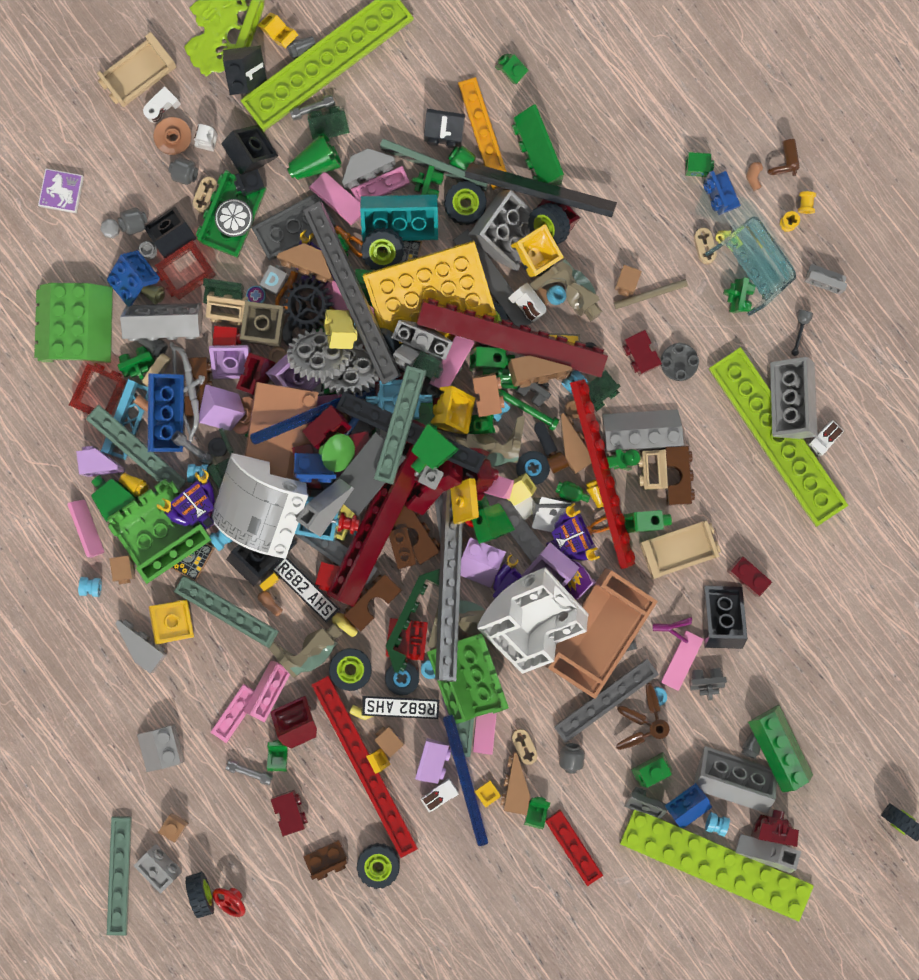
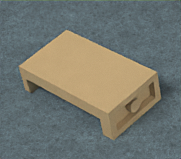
(137, 71)
(680, 549)

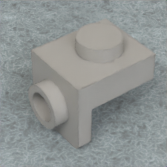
(429, 477)

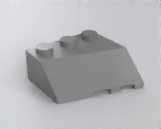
(501, 226)

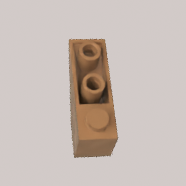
(533, 369)
(573, 445)
(517, 793)

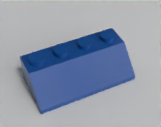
(165, 411)

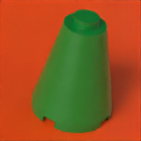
(315, 159)

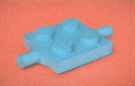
(388, 396)

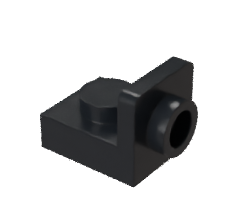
(249, 182)

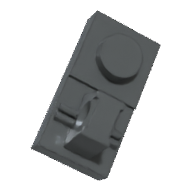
(638, 801)

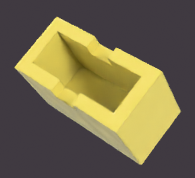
(340, 328)

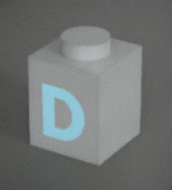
(274, 279)

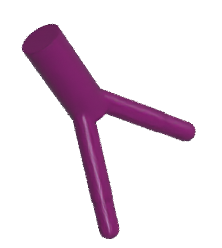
(669, 628)

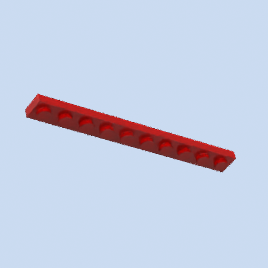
(602, 473)
(357, 754)

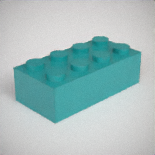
(408, 215)

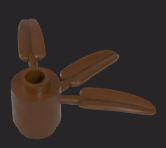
(640, 719)

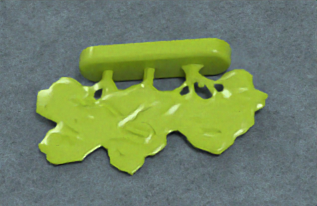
(218, 19)

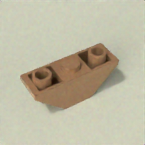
(307, 261)

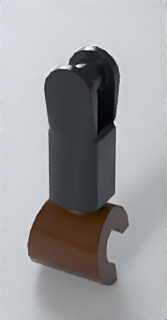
(556, 460)

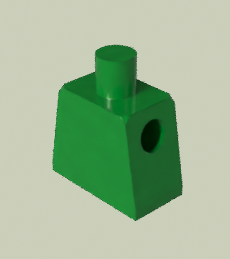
(482, 358)
(432, 449)
(110, 496)
(491, 521)
(646, 521)
(652, 770)

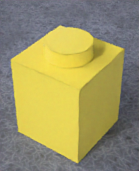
(522, 489)

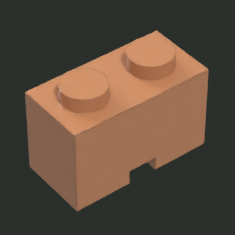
(489, 400)

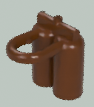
(791, 159)

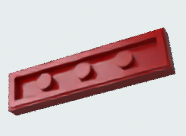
(573, 847)

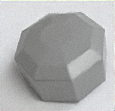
(110, 228)

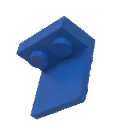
(721, 192)
(131, 275)
(310, 466)
(688, 806)

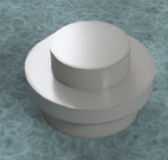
(147, 250)

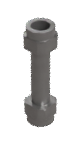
(297, 113)
(181, 440)
(233, 766)

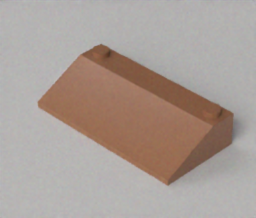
(272, 406)
(614, 619)

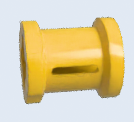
(807, 202)
(795, 220)

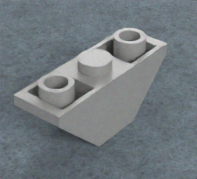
(366, 166)
(422, 338)

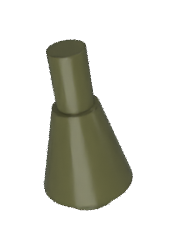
(153, 293)

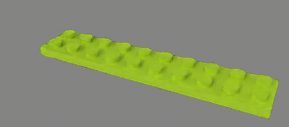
(325, 61)
(788, 455)
(716, 864)

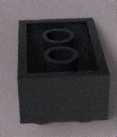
(252, 564)
(724, 617)

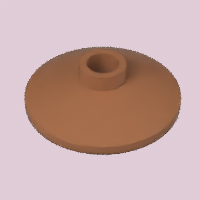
(168, 128)
(242, 426)

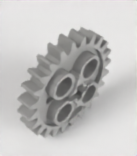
(314, 358)
(360, 371)

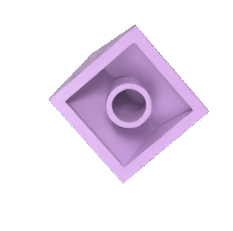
(228, 361)
(220, 408)

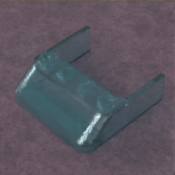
(760, 259)

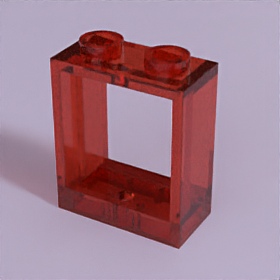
(195, 283)
(83, 384)

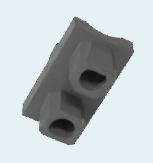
(540, 396)
(708, 686)

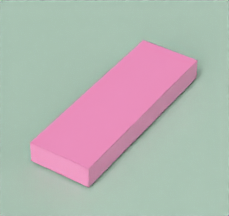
(382, 184)
(681, 661)
(233, 714)

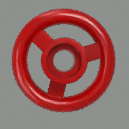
(232, 899)

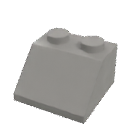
(160, 748)

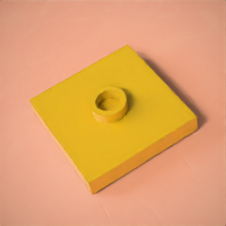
(464, 501)
(171, 621)

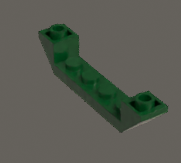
(398, 659)

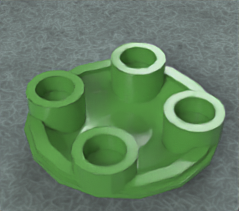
(337, 452)

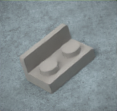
(826, 279)
(158, 868)

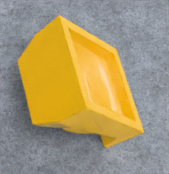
(538, 251)
(453, 410)

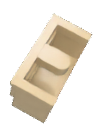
(225, 301)
(662, 470)

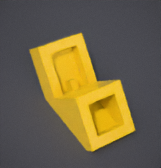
(277, 30)

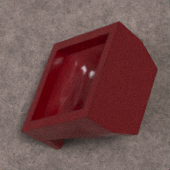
(485, 476)
(294, 723)
(775, 829)

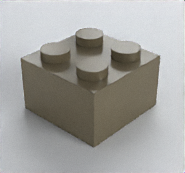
(262, 324)

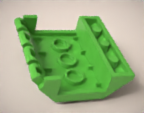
(74, 322)
(151, 536)
(476, 684)

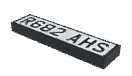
(305, 589)
(400, 707)

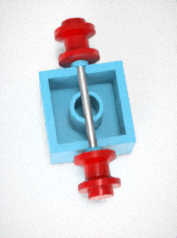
(343, 522)

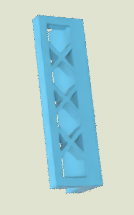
(122, 412)

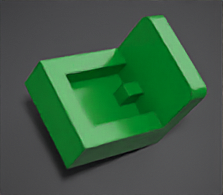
(511, 67)
(277, 756)
(537, 812)

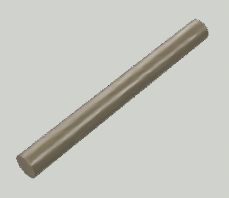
(650, 294)

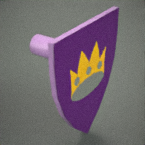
(580, 582)

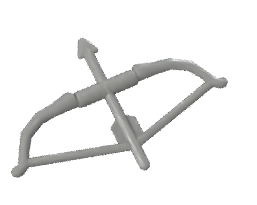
(190, 388)

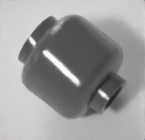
(183, 171)
(132, 221)
(571, 758)

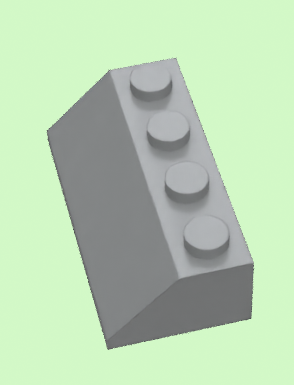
(161, 321)
(793, 398)
(642, 430)
(736, 780)

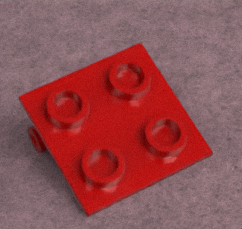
(413, 639)

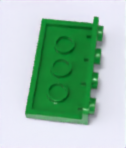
(209, 234)

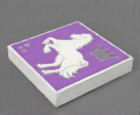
(61, 191)

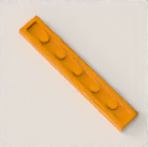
(481, 125)

